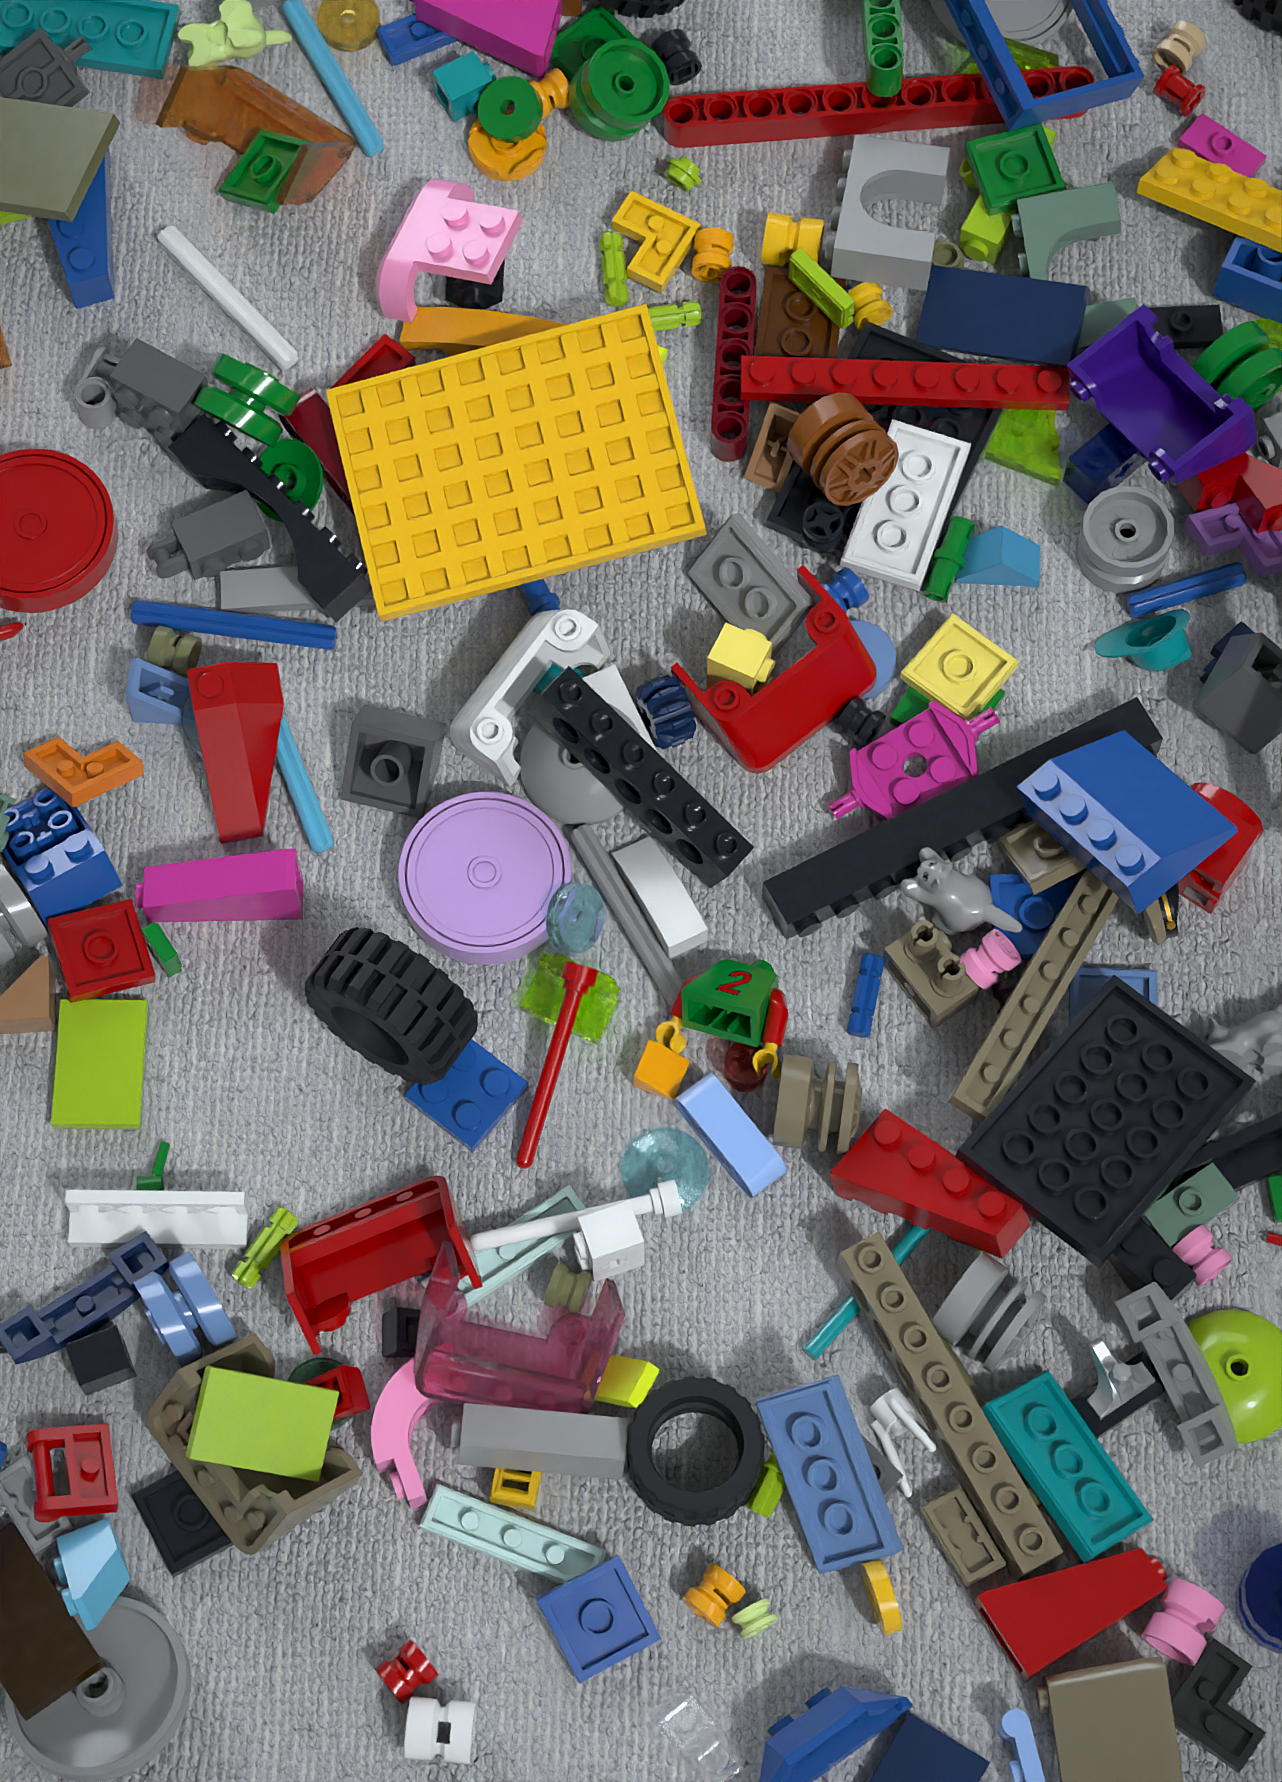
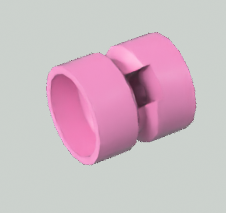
(1185, 1619)

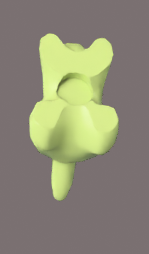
(232, 36)

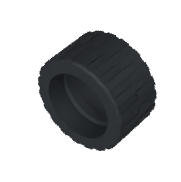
(704, 1397)

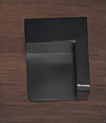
(100, 1360)

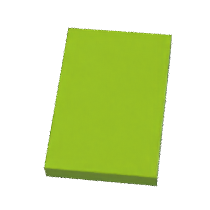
(100, 1064)
(262, 1423)

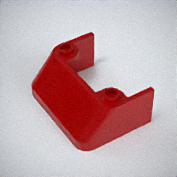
(796, 703)
(370, 1251)

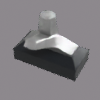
(1119, 1391)

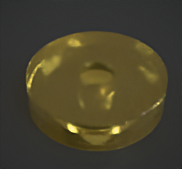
(351, 35)

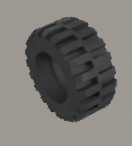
(391, 1005)

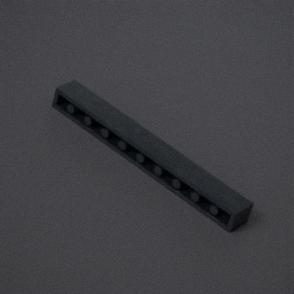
(947, 824)

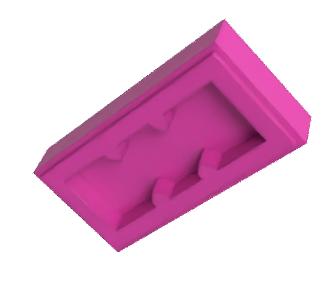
(1219, 145)

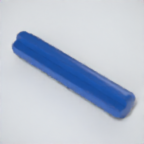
(1185, 589)

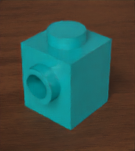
(461, 84)

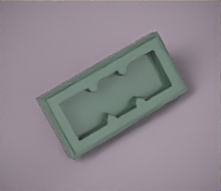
(1190, 1205)

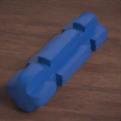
(865, 995)

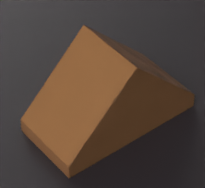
(770, 458)
(30, 1001)

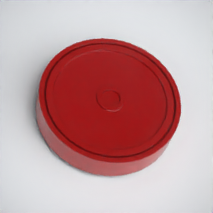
(53, 530)

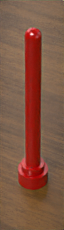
(576, 982)

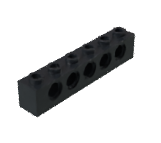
(640, 777)

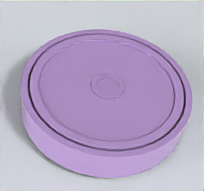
(482, 877)

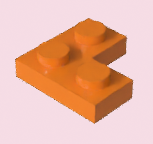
(79, 777)

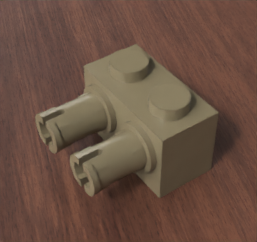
(930, 973)

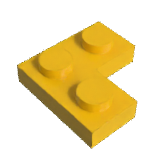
(663, 235)

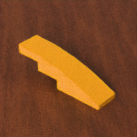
(467, 329)

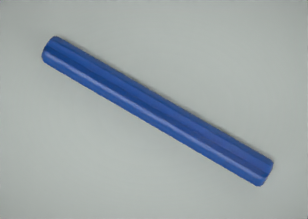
(234, 625)

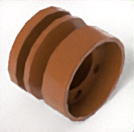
(842, 449)

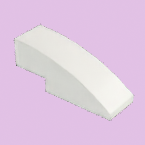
(661, 897)

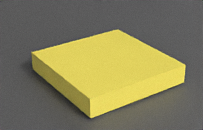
(959, 668)

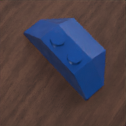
(827, 1732)

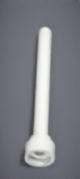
(661, 1200)

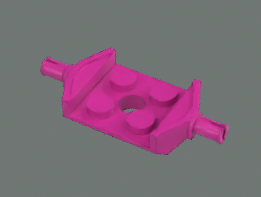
(933, 735)

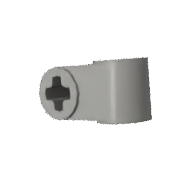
(97, 387)

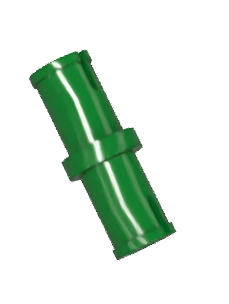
(949, 559)

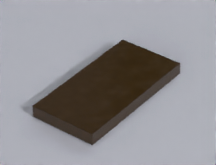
(40, 1642)

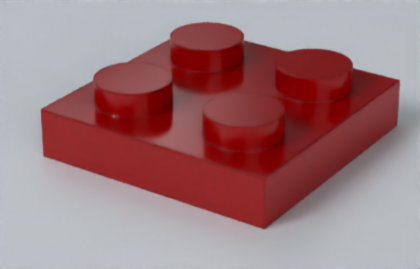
(101, 950)

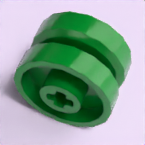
(619, 90)
(1242, 365)
(248, 397)

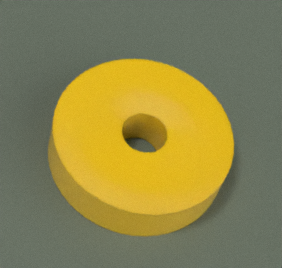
(881, 1597)

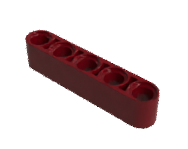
(730, 346)
(314, 426)

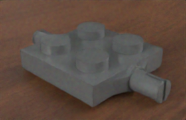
(43, 71)

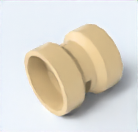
(1183, 44)

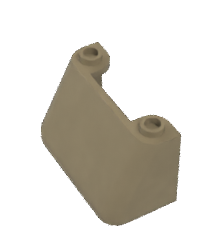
(246, 1503)
(1113, 1722)

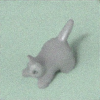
(959, 899)
(1252, 1042)

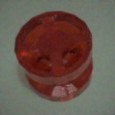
(743, 1075)

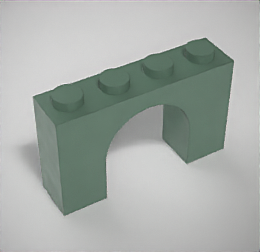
(1058, 220)

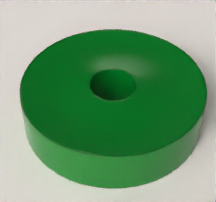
(522, 121)

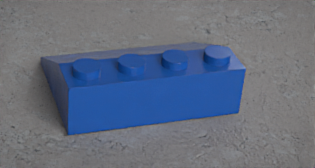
(1125, 817)

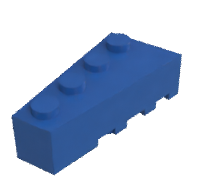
(87, 243)
(1252, 279)

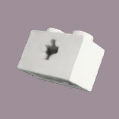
(609, 1241)

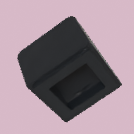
(400, 1332)

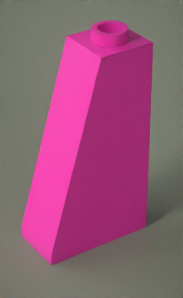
(508, 29)
(224, 889)

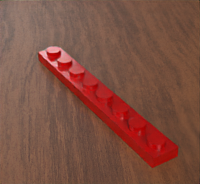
(905, 382)

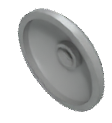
(562, 788)

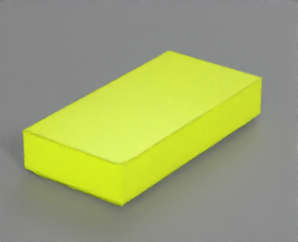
(626, 1381)

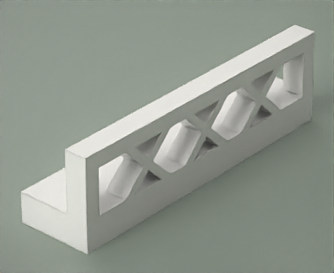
(169, 1217)

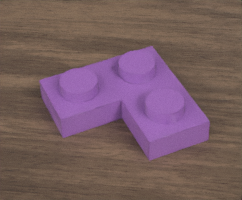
(1226, 529)

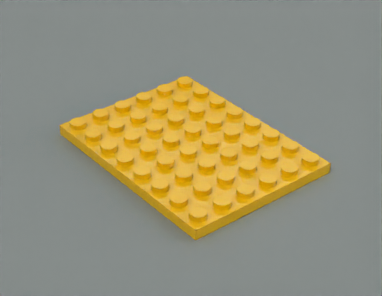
(514, 463)

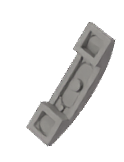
(1183, 1372)

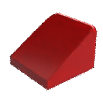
(351, 1389)

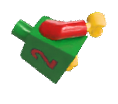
(734, 1004)

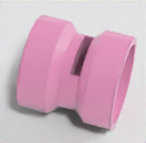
(991, 958)
(1199, 1252)

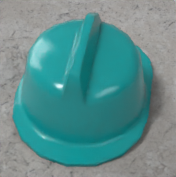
(1149, 643)

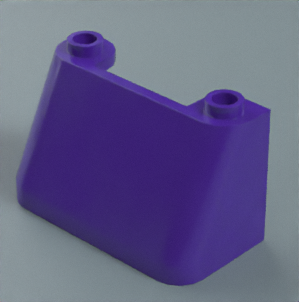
(1160, 401)

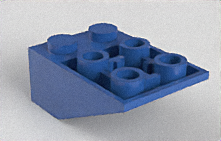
(56, 856)

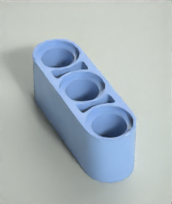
(730, 1135)

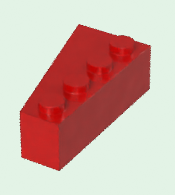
(921, 1181)

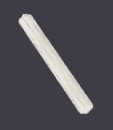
(227, 297)

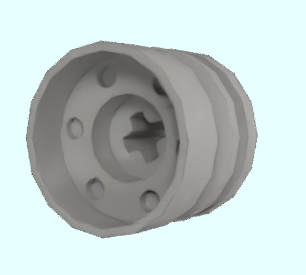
(988, 1312)

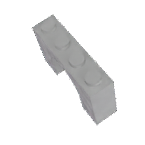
(877, 172)

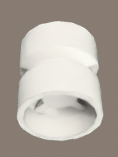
(424, 1726)

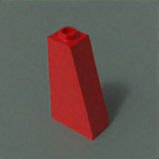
(1063, 1610)

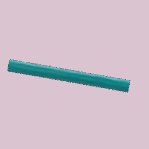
(849, 1307)

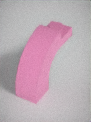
(392, 1431)

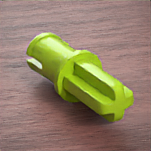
(768, 1489)

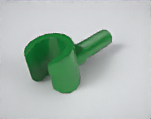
(155, 1182)

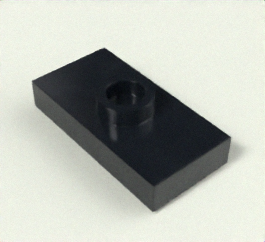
(1189, 325)

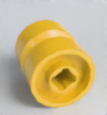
(785, 236)

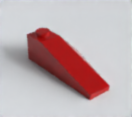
(238, 730)

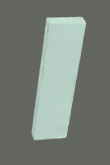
(507, 1261)
(508, 1536)

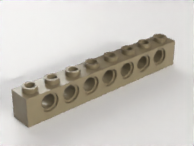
(947, 1406)

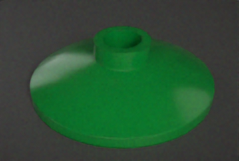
(293, 460)

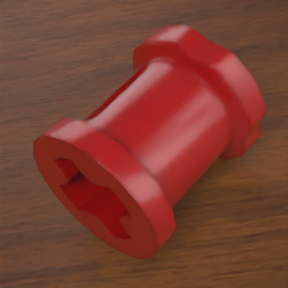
(1179, 90)

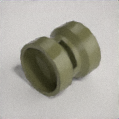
(174, 650)

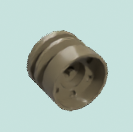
(816, 1104)

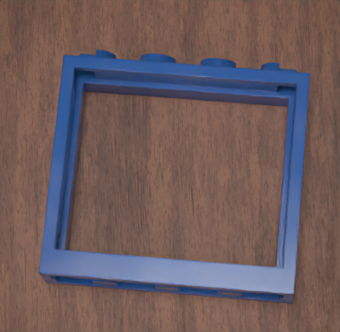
(1007, 83)

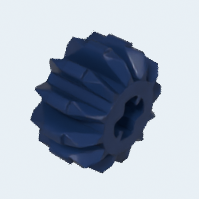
(665, 711)

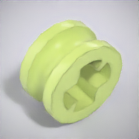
(755, 1618)

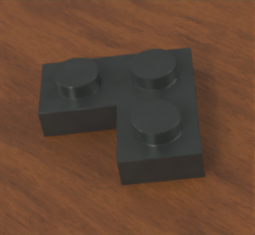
(1204, 1712)

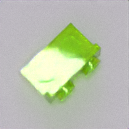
(546, 997)

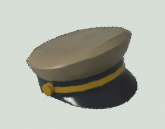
(1162, 916)

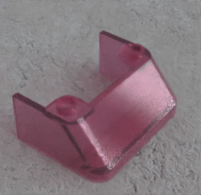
(505, 1368)

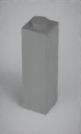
(541, 1441)

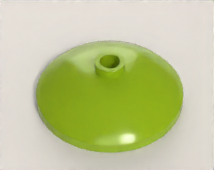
(1256, 1343)

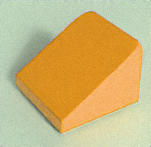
(660, 1071)

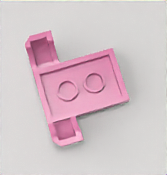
(443, 237)

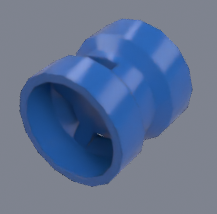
(847, 589)

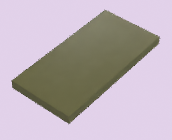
(50, 156)

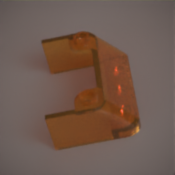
(232, 108)

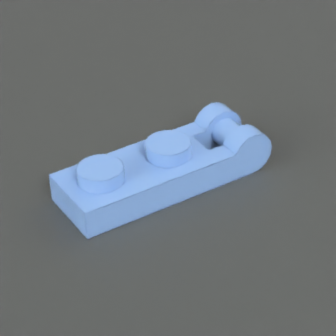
(1017, 1731)

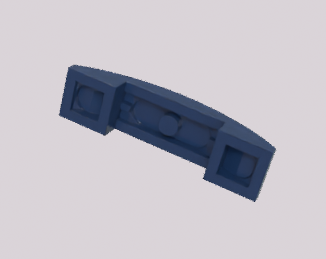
(85, 1307)

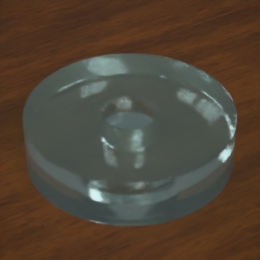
(575, 917)

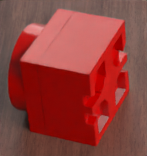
(1215, 874)

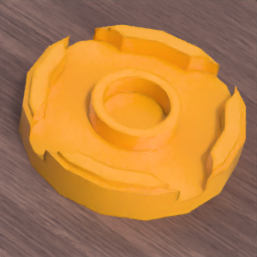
(506, 160)

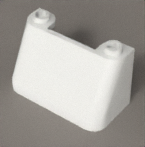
(483, 724)

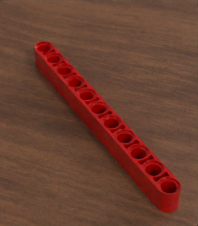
(857, 101)

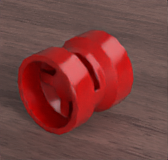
(406, 1672)

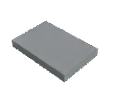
(750, 583)

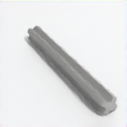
(627, 912)

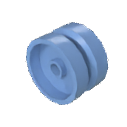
(184, 1310)

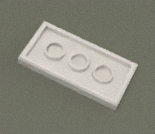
(906, 515)

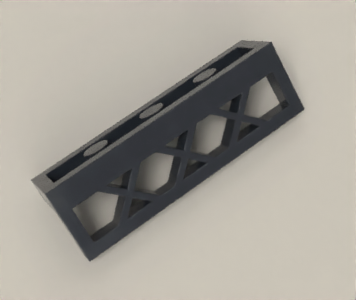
(1243, 1156)

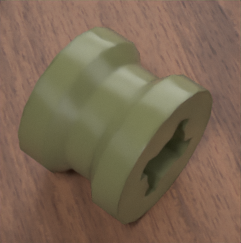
(567, 1288)

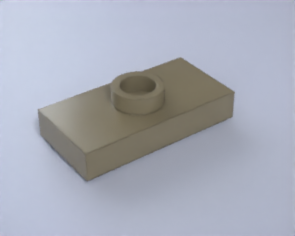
(962, 1537)

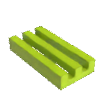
(821, 288)

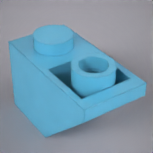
(93, 1569)

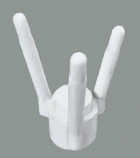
(898, 1415)

